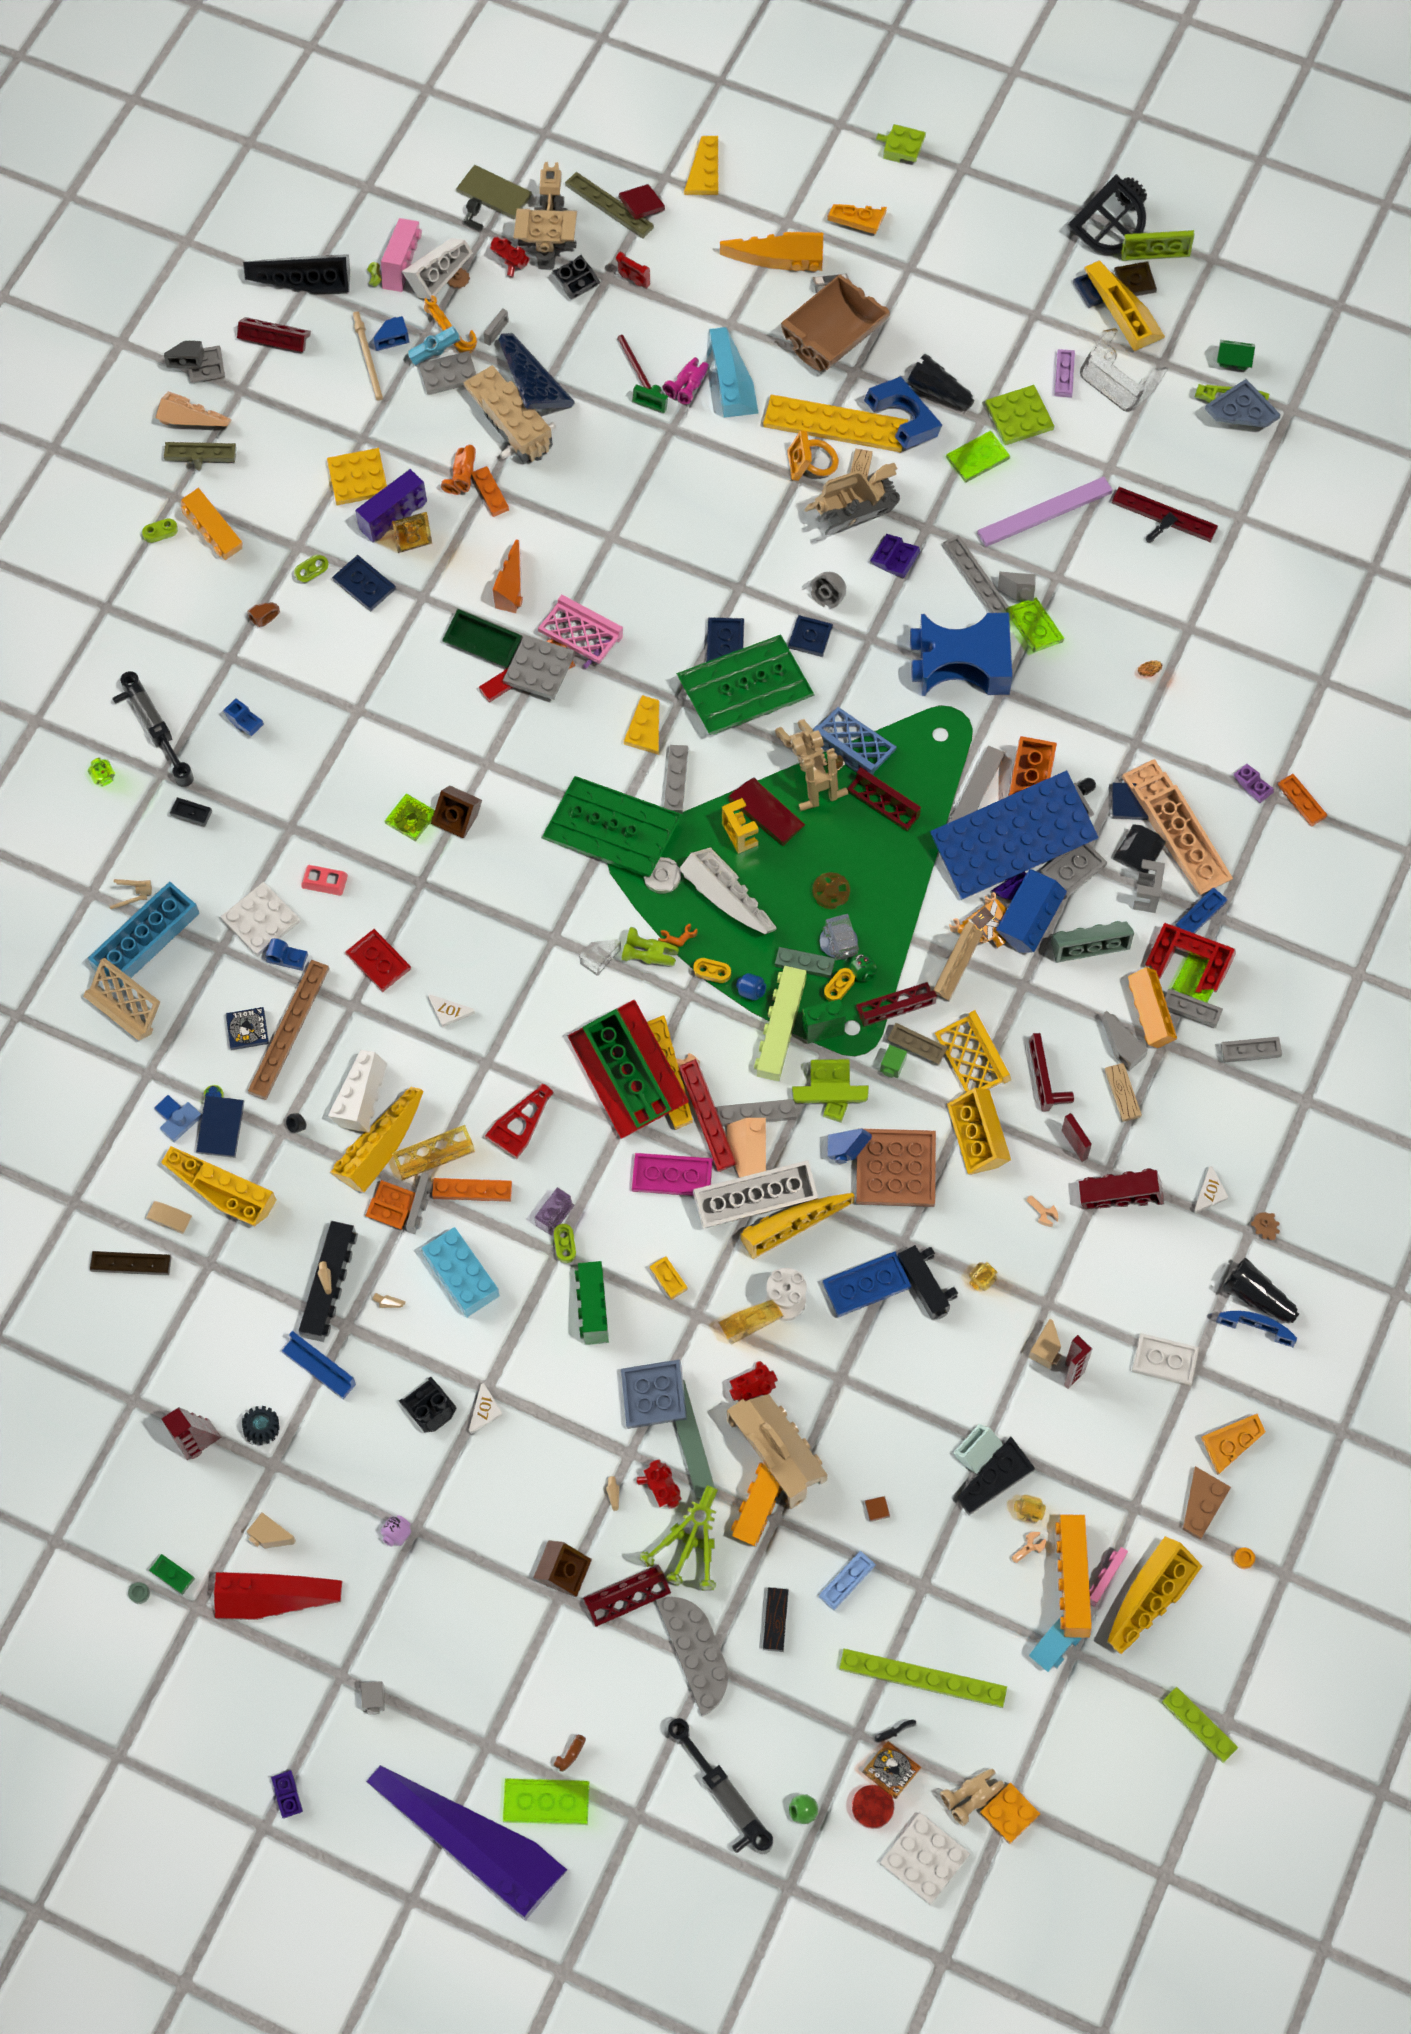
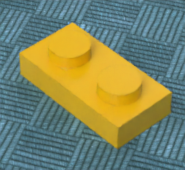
(668, 1278)

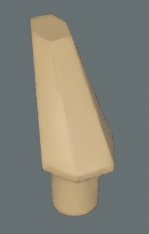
(325, 1277)
(388, 1301)
(613, 1492)

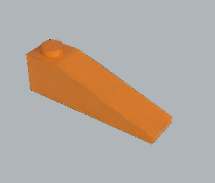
(508, 582)

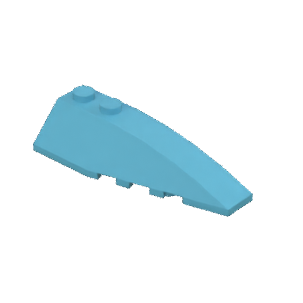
(733, 378)

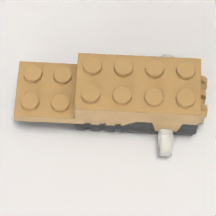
(503, 406)

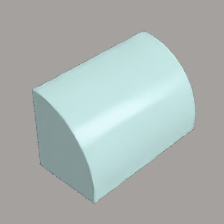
(978, 1448)

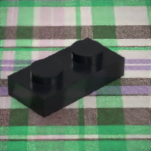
(191, 811)

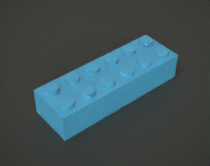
(146, 932)

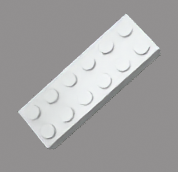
(755, 1194)

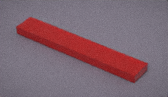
(707, 1115)

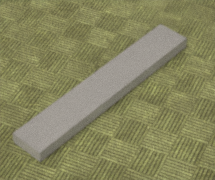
(975, 575)
(979, 782)

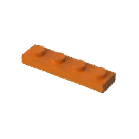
(472, 1189)

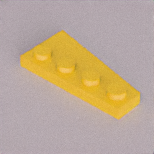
(704, 170)

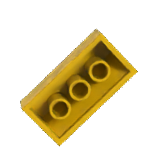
(978, 1131)

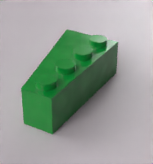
(592, 1303)

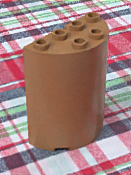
(833, 323)

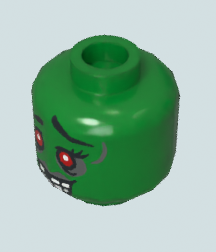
(863, 967)

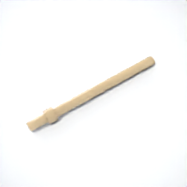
(360, 329)

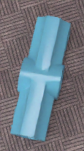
(425, 350)

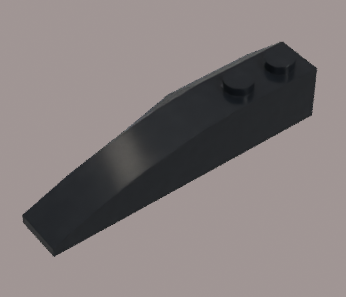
(304, 273)

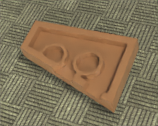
(1203, 1503)

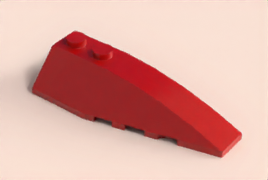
(264, 1595)

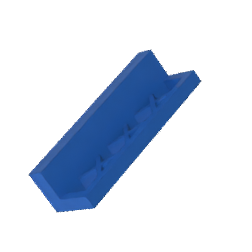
(319, 1365)

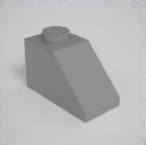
(1017, 585)

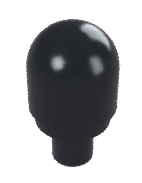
(1087, 786)

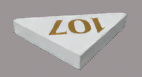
(449, 1011)
(1211, 1192)
(485, 1410)

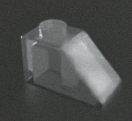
(599, 955)

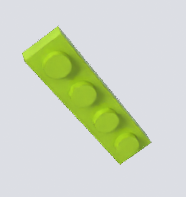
(1199, 1724)

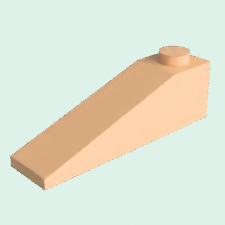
(178, 410)
(748, 1145)

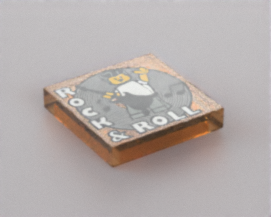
(891, 1769)

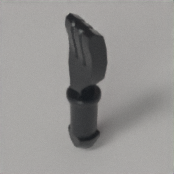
(1166, 522)
(893, 1732)

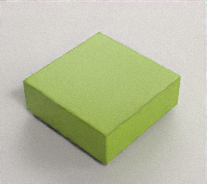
(835, 1111)

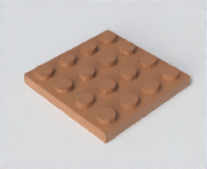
(897, 1168)

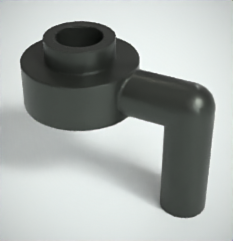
(473, 207)

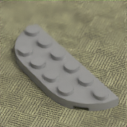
(696, 1651)

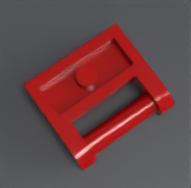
(633, 271)

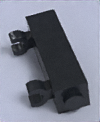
(924, 1283)

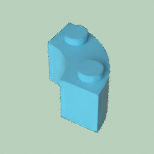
(1052, 1647)

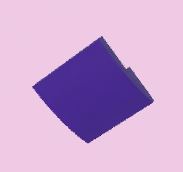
(895, 555)

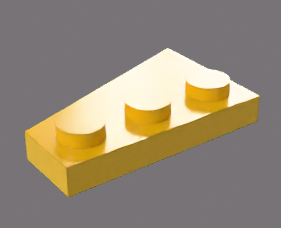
(644, 727)

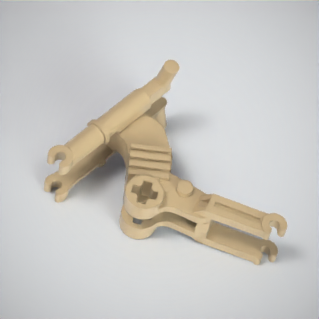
(808, 748)

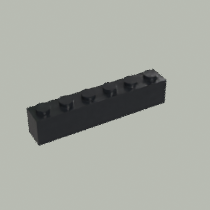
(321, 1306)

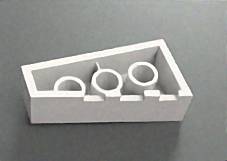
(436, 268)
(359, 1092)

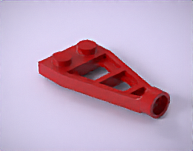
(507, 1139)

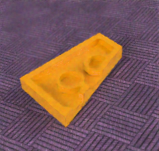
(858, 218)
(1231, 1441)

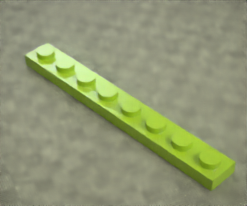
(923, 1678)

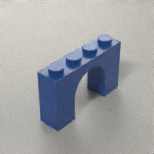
(899, 394)

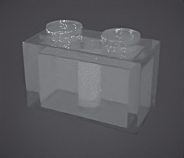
(841, 937)

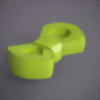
(375, 279)

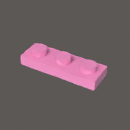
(1106, 1575)

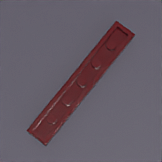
(1157, 511)

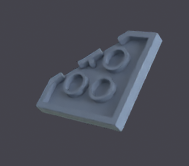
(1243, 406)

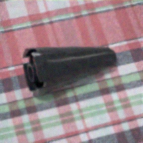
(933, 379)
(1257, 1290)

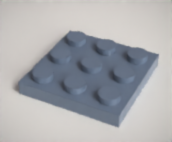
(653, 1394)

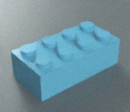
(460, 1272)

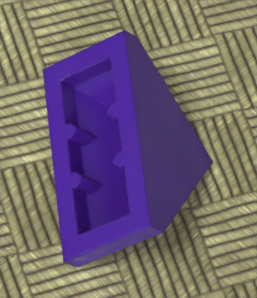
(1009, 887)

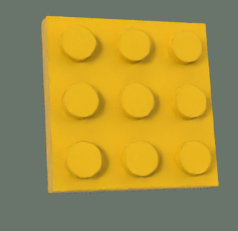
(356, 476)

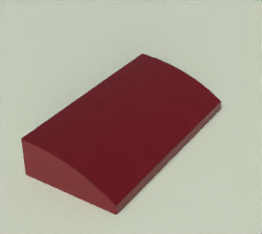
(767, 811)

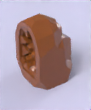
(263, 613)

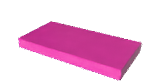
(670, 1174)

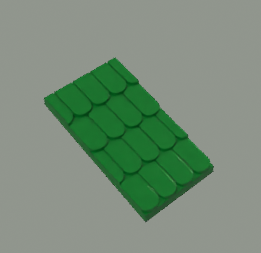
(745, 684)
(611, 826)

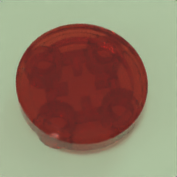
(872, 1807)

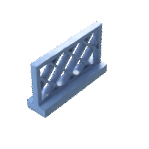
(853, 759)

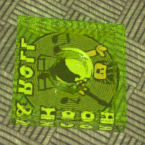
(410, 817)

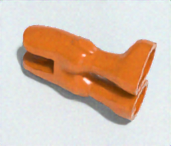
(462, 471)

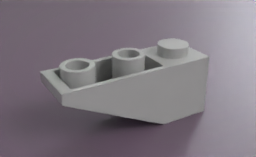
(1123, 1043)

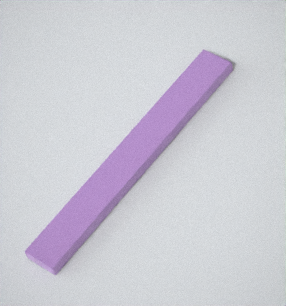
(1044, 511)

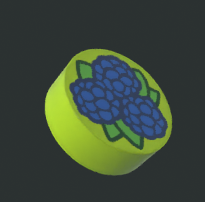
(214, 1090)

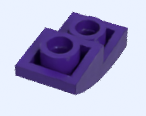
(287, 1794)

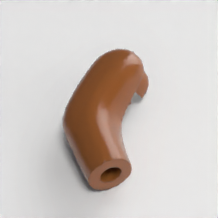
(572, 1754)

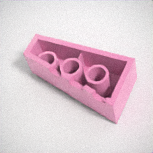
(399, 254)

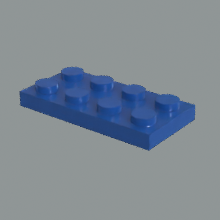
(866, 1284)

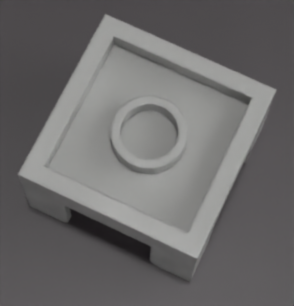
(1149, 886)

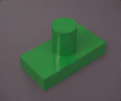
(650, 398)

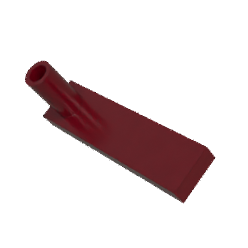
(1046, 1097)

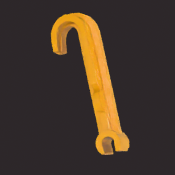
(442, 321)

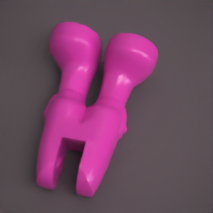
(690, 374)

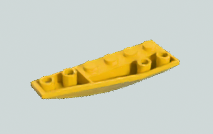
(1128, 311)
(374, 1149)
(221, 1188)

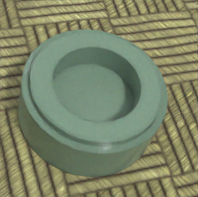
(139, 1593)

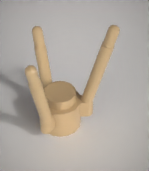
(142, 887)

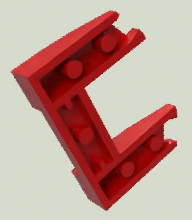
(1173, 938)

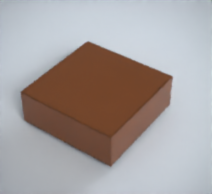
(877, 1509)

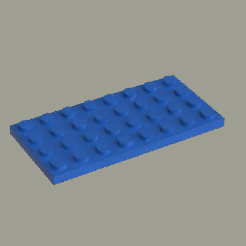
(1014, 835)

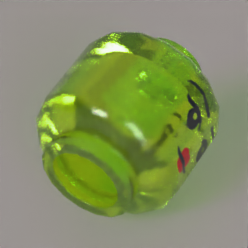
(101, 772)

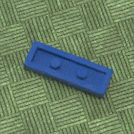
(1202, 911)

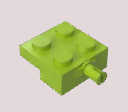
(902, 143)

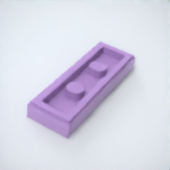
(1064, 373)

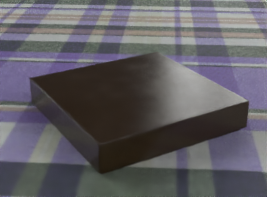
(1137, 278)

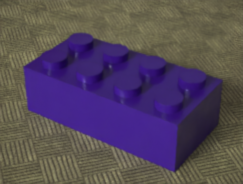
(391, 504)

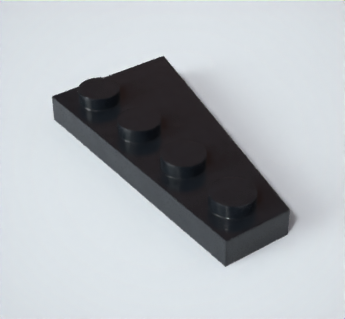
(997, 1476)

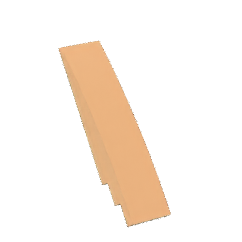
(1177, 826)

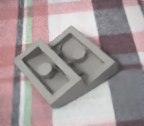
(211, 367)

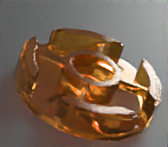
(831, 890)

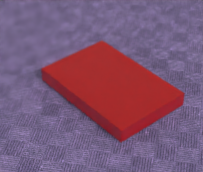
(378, 960)

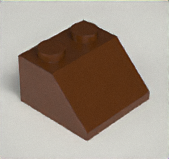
(456, 811)
(562, 1568)

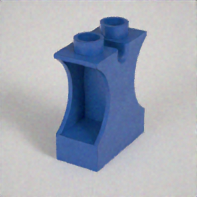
(969, 654)

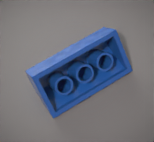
(1031, 911)

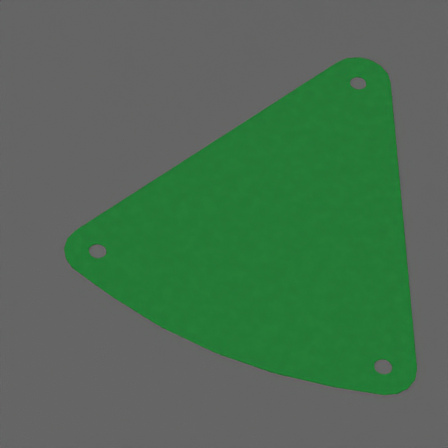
(844, 836)

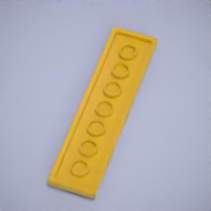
(833, 422)

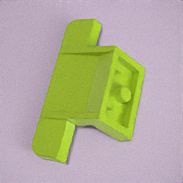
(830, 1084)

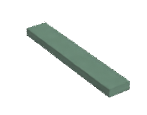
(694, 1450)

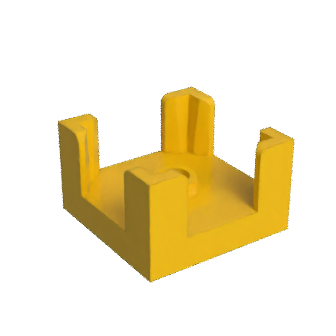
(736, 832)

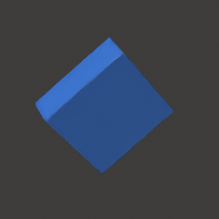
(167, 1107)

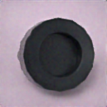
(295, 1123)

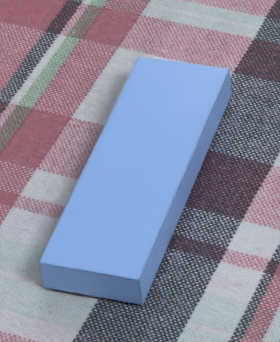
(847, 1580)

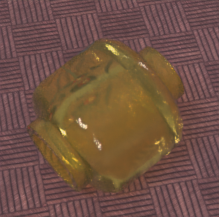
(982, 1276)
(1029, 1509)

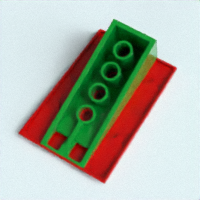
(628, 1068)

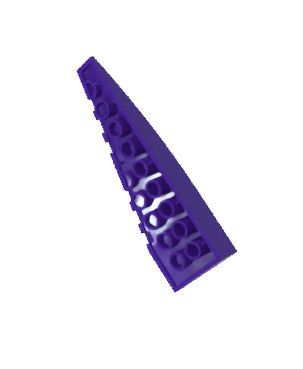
(498, 1857)

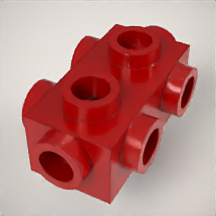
(513, 256)
(754, 1383)
(661, 1483)

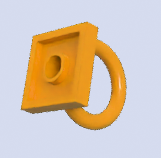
(800, 456)

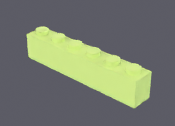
(781, 1023)

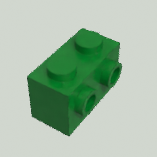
(1236, 354)

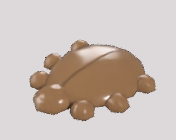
(1266, 1225)

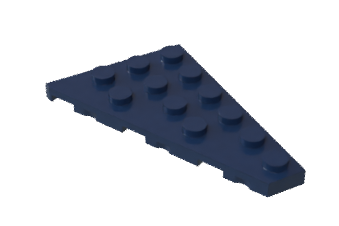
(533, 381)

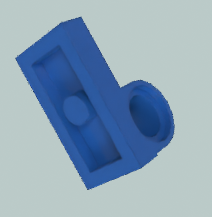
(281, 954)

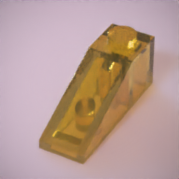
(750, 1320)

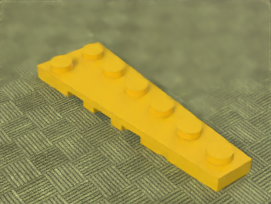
(681, 1116)

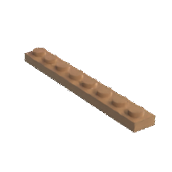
(288, 1030)

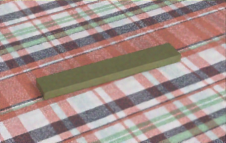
(608, 204)

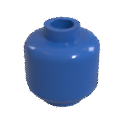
(751, 986)

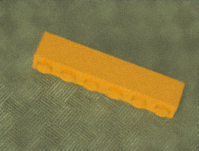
(1074, 1576)

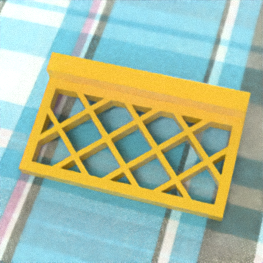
(987, 1046)

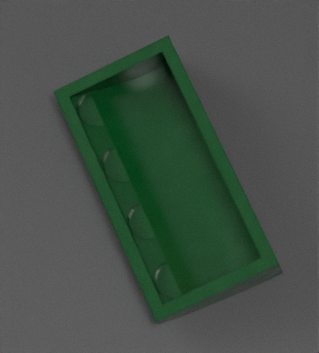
(482, 638)

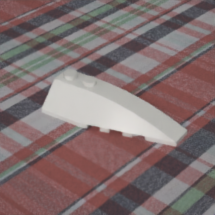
(721, 887)

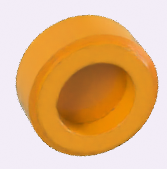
(1244, 1558)

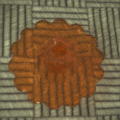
(1150, 668)

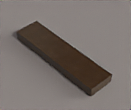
(130, 1263)

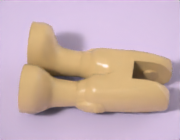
(980, 1793)

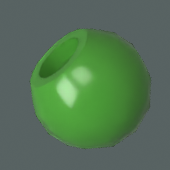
(803, 1809)

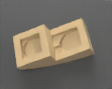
(168, 1216)

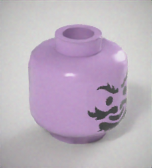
(395, 1531)

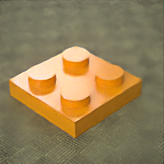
(1010, 1813)

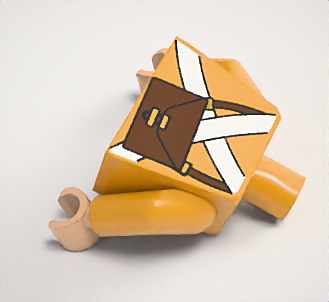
(986, 920)

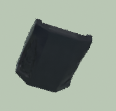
(576, 277)
(1139, 845)
(429, 1406)

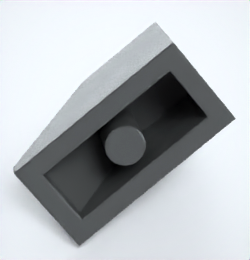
(185, 355)

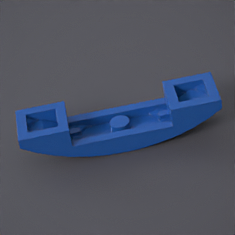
(1283, 1334)

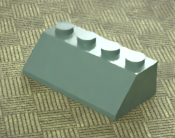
(1092, 941)

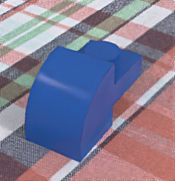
(242, 717)

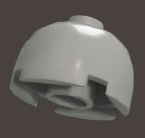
(828, 589)

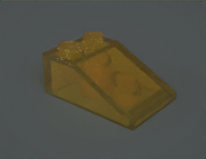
(411, 532)

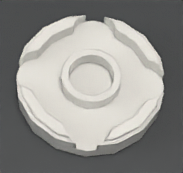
(664, 877)

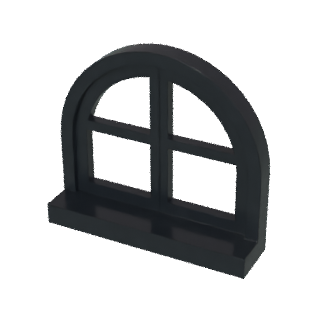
(1096, 204)

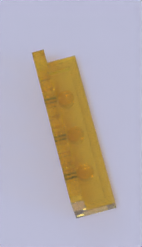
(434, 1159)

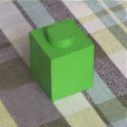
(893, 1061)

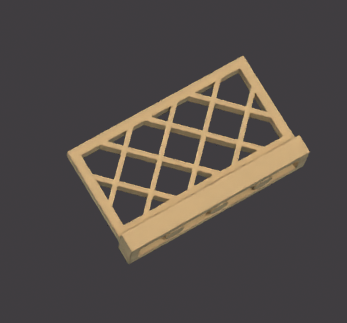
(958, 961)
(117, 1009)

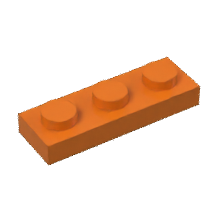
(490, 491)

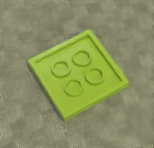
(1019, 414)

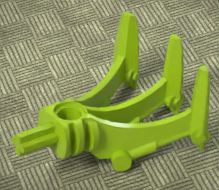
(690, 1541)

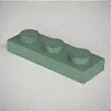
(812, 963)

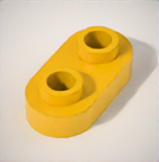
(712, 968)
(838, 986)

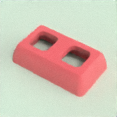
(321, 884)

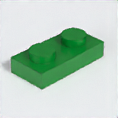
(172, 1574)

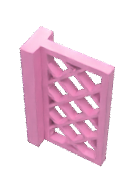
(591, 619)

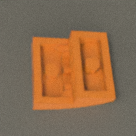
(391, 1205)

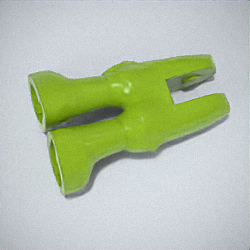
(655, 950)

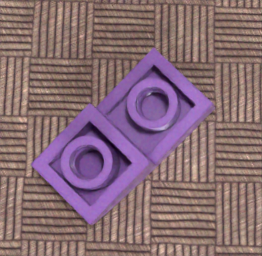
(1253, 784)

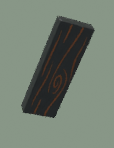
(775, 1619)

